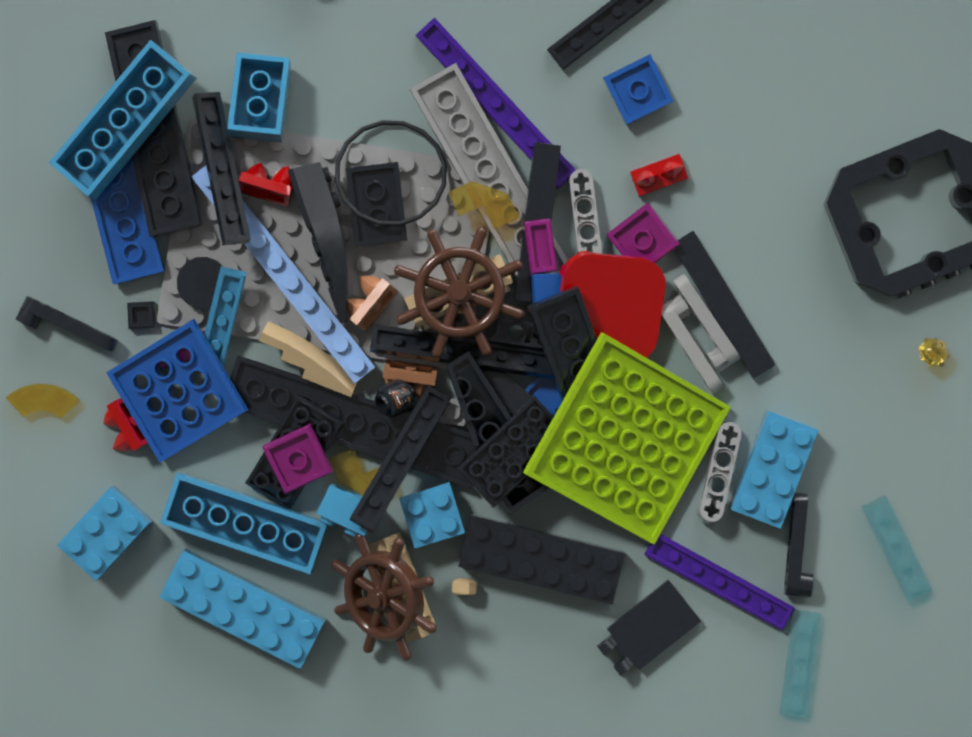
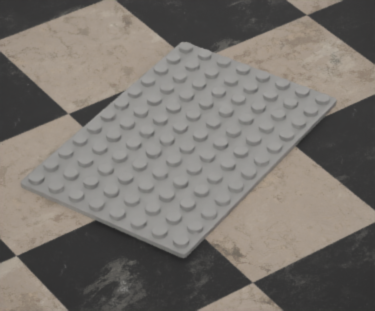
(261, 297)

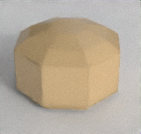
(464, 586)

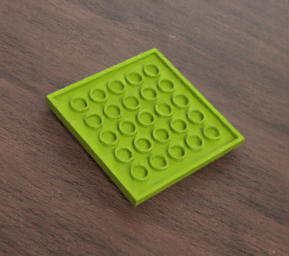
(627, 438)

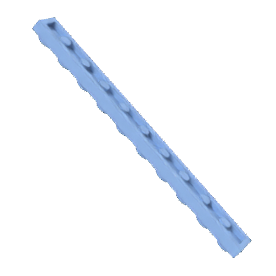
(299, 292)

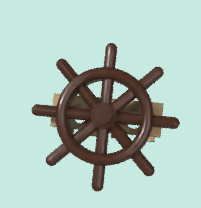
(459, 292)
(392, 592)

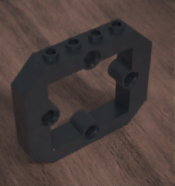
(848, 223)

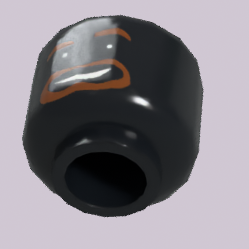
(394, 398)

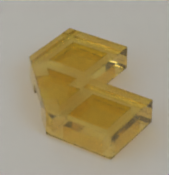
(496, 203)
(349, 471)

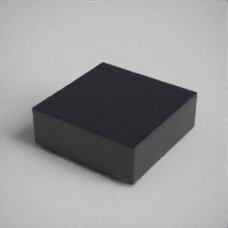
(141, 315)

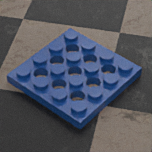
(138, 399)

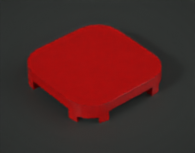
(620, 296)

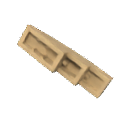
(317, 364)

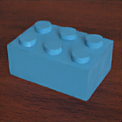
(259, 97)
(105, 533)

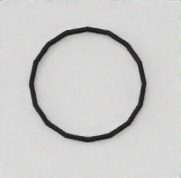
(394, 123)

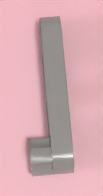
(589, 219)
(673, 314)
(724, 353)
(722, 473)

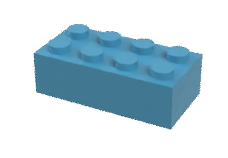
(773, 469)

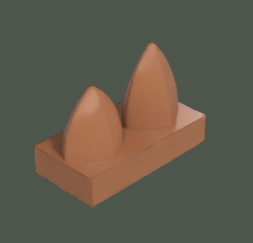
(378, 294)
(418, 374)

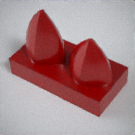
(659, 175)
(277, 190)
(130, 436)

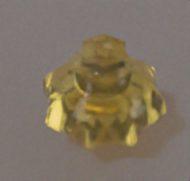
(933, 352)

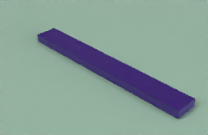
(489, 94)

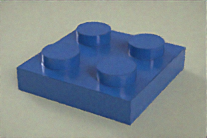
(638, 89)

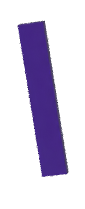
(720, 581)

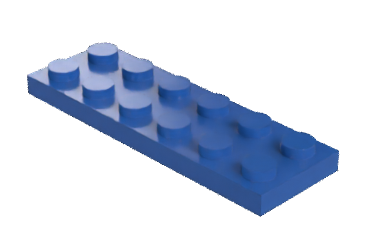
(124, 229)

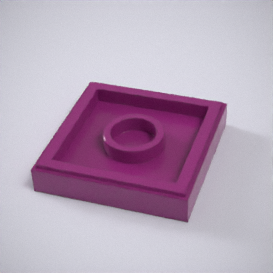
(643, 235)
(297, 458)

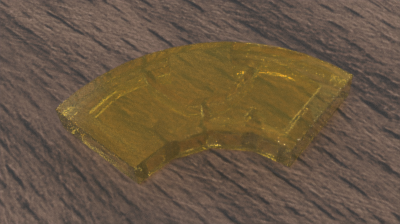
(43, 397)

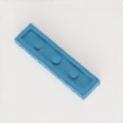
(224, 310)

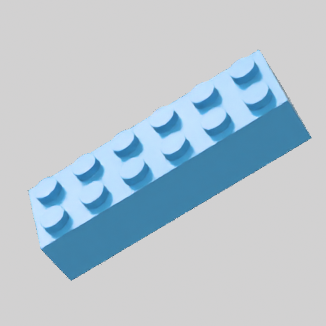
(122, 120)
(244, 522)
(242, 608)

